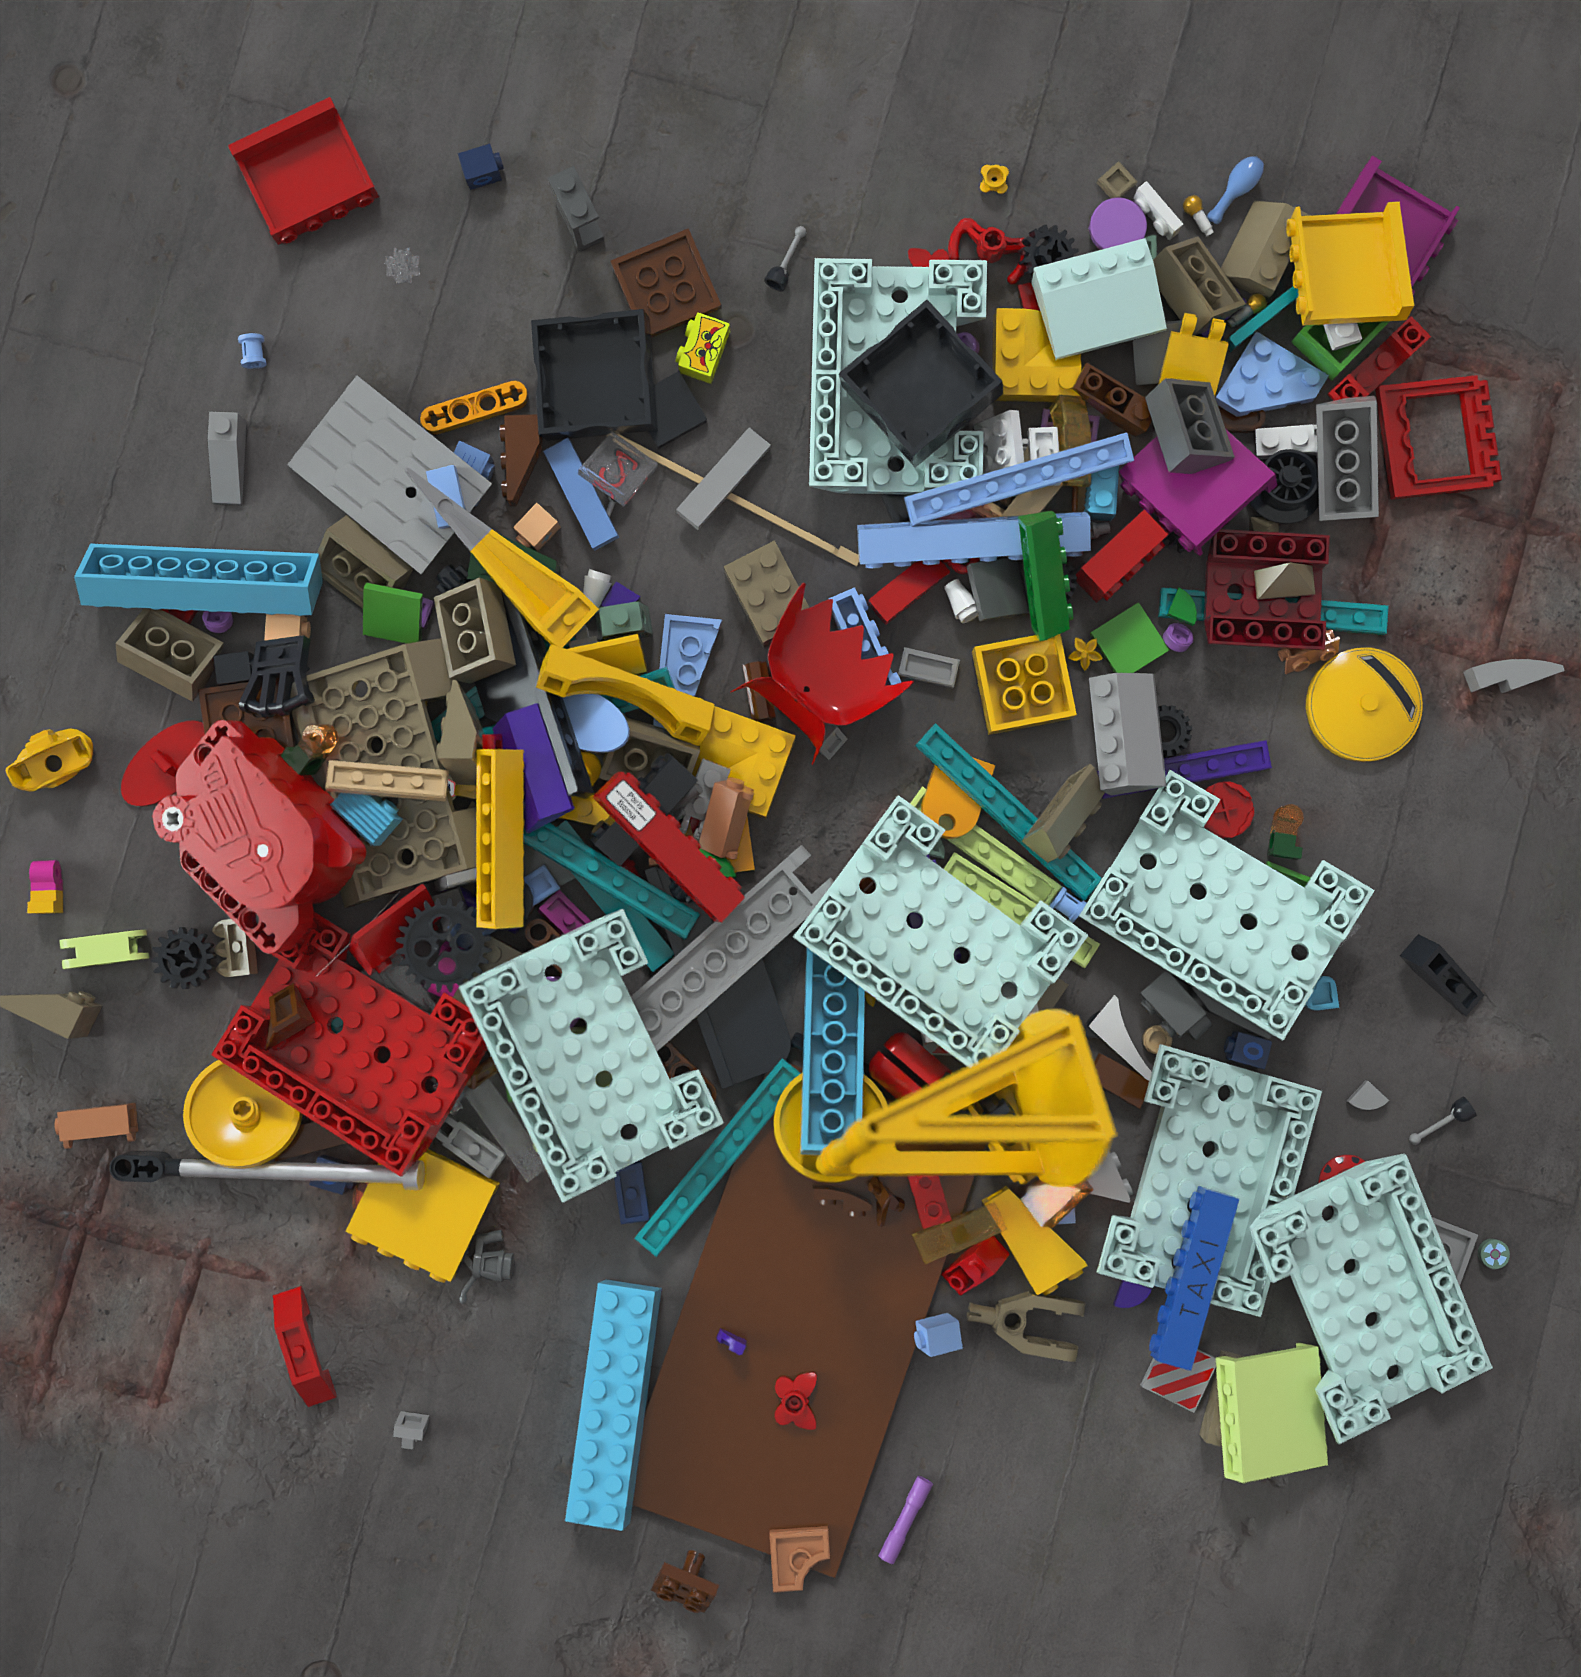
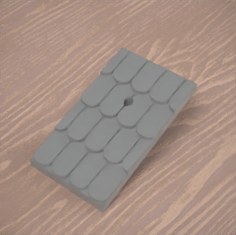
(360, 465)

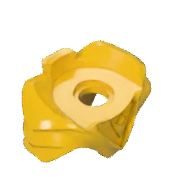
(30, 768)

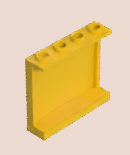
(1350, 267)
(425, 1225)

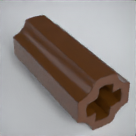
(759, 706)

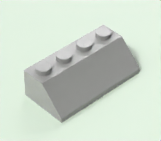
(1347, 458)
(1127, 732)

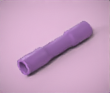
(913, 1503)

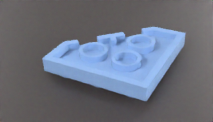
(1268, 379)

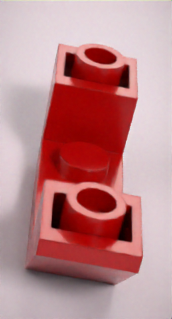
(1382, 361)
(298, 1348)

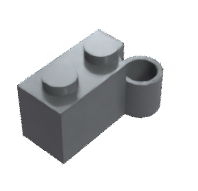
(1174, 1007)

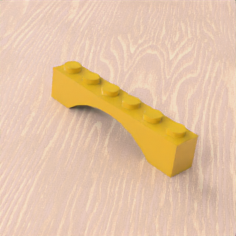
(572, 674)

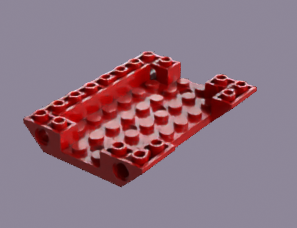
(339, 1075)

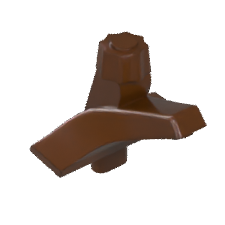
(884, 1199)

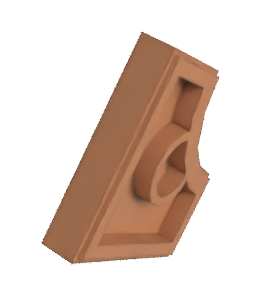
(795, 1553)

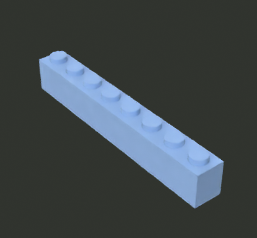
(959, 540)

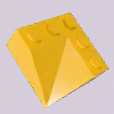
(1026, 358)
(1023, 683)
(752, 753)

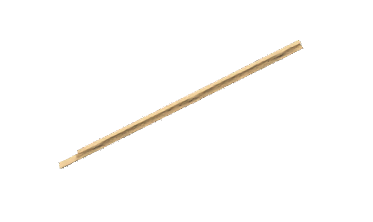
(842, 553)

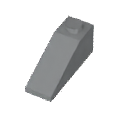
(227, 456)

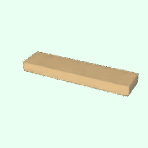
(387, 780)

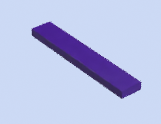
(1216, 763)

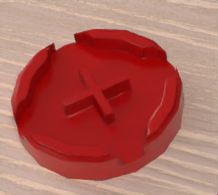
(1232, 813)

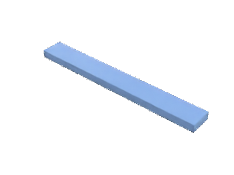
(1019, 479)

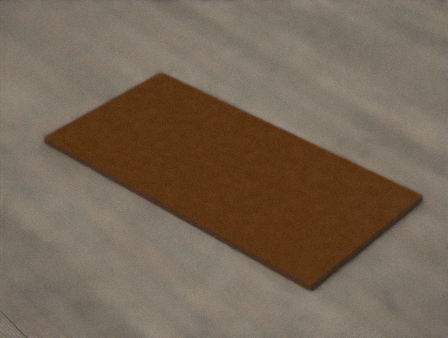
(807, 1298)

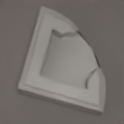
(1367, 1097)

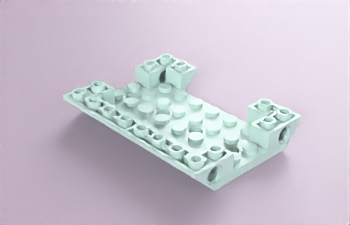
(851, 315)
(1204, 937)
(916, 968)
(555, 1070)
(1256, 1158)
(1396, 1274)

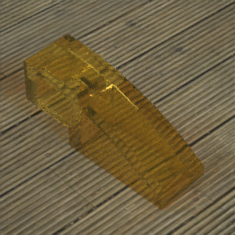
(1073, 426)
(959, 1233)

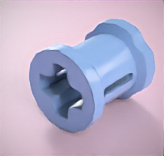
(252, 350)
(1067, 904)

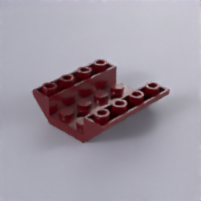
(1262, 622)

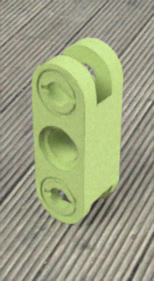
(104, 949)

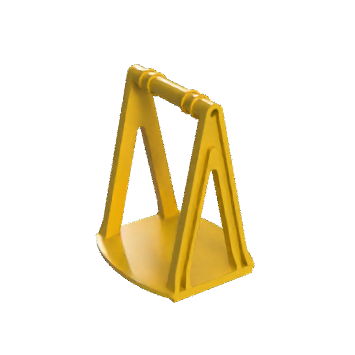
(1057, 1105)

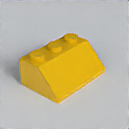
(620, 653)

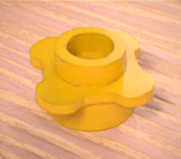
(999, 173)

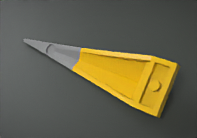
(542, 597)

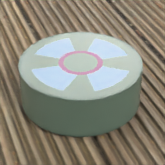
(1493, 1253)

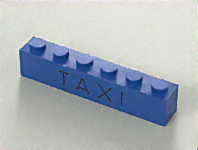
(1193, 1278)

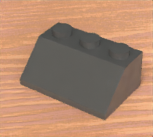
(1188, 425)

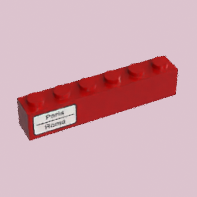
(668, 846)

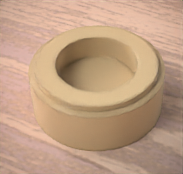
(1153, 1037)

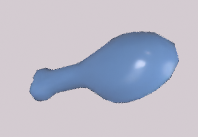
(1241, 180)

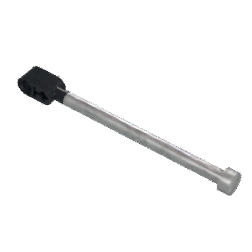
(167, 1166)

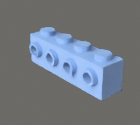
(850, 612)

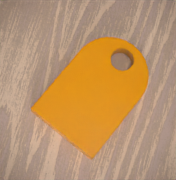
(948, 799)

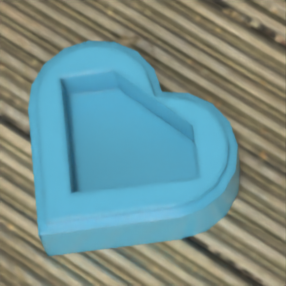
(1324, 995)

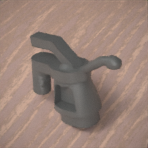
(489, 1265)

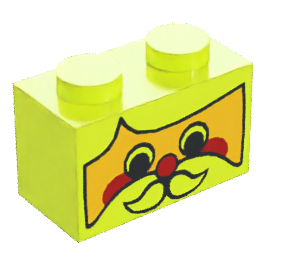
(703, 347)

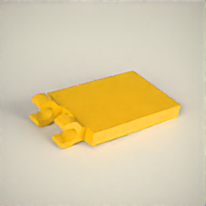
(1195, 356)

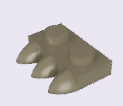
(236, 948)

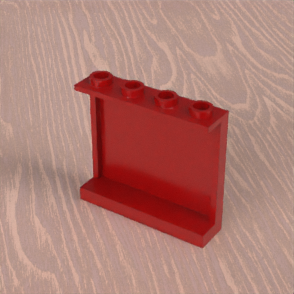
(304, 171)

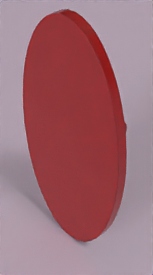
(154, 767)

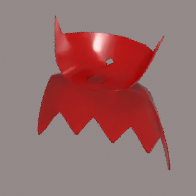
(830, 665)

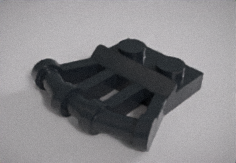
(282, 660)

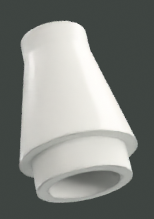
(596, 586)
(961, 601)

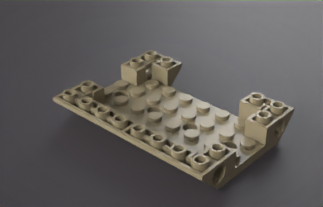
(397, 713)

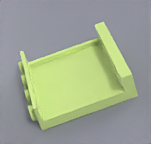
(1271, 1413)

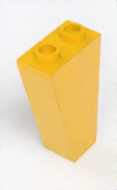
(1037, 1249)

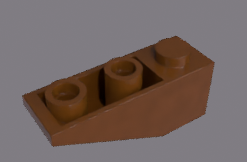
(1113, 400)
(521, 453)

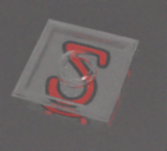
(617, 468)

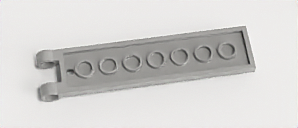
(726, 951)

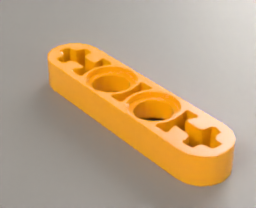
(473, 402)

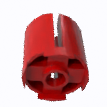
(913, 1056)

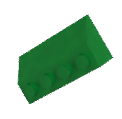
(1044, 574)

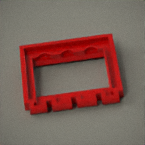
(1400, 453)

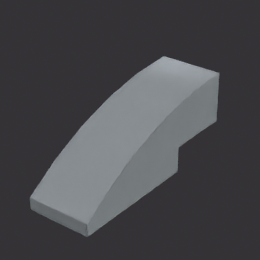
(1509, 673)

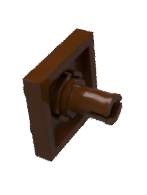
(685, 1584)

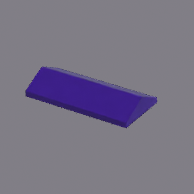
(543, 782)

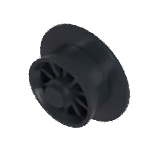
(1296, 488)

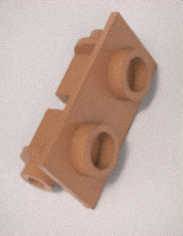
(1300, 659)

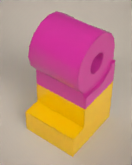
(46, 887)

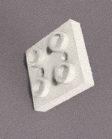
(1002, 441)

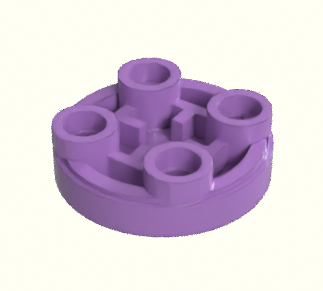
(1117, 223)

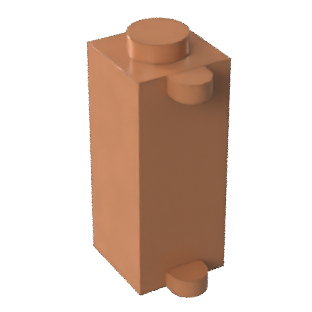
(726, 818)
(96, 1123)

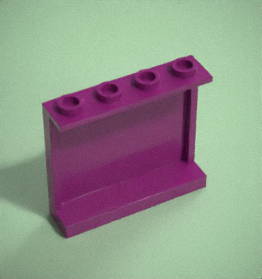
(1421, 218)
(1199, 502)

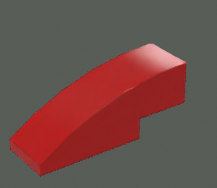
(906, 589)

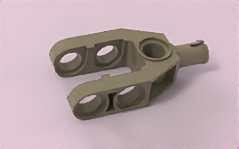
(1014, 1334)

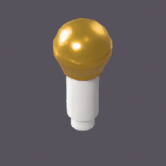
(1193, 207)

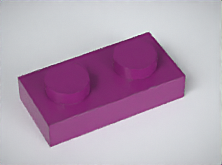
(562, 913)

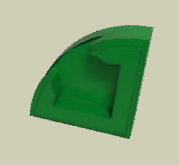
(1183, 607)

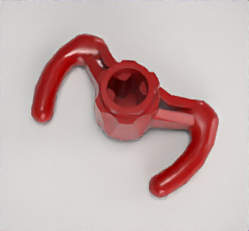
(990, 245)

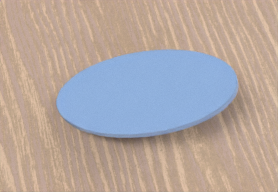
(596, 723)

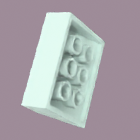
(1099, 299)

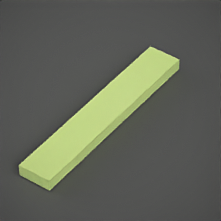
(1000, 860)
(1006, 899)

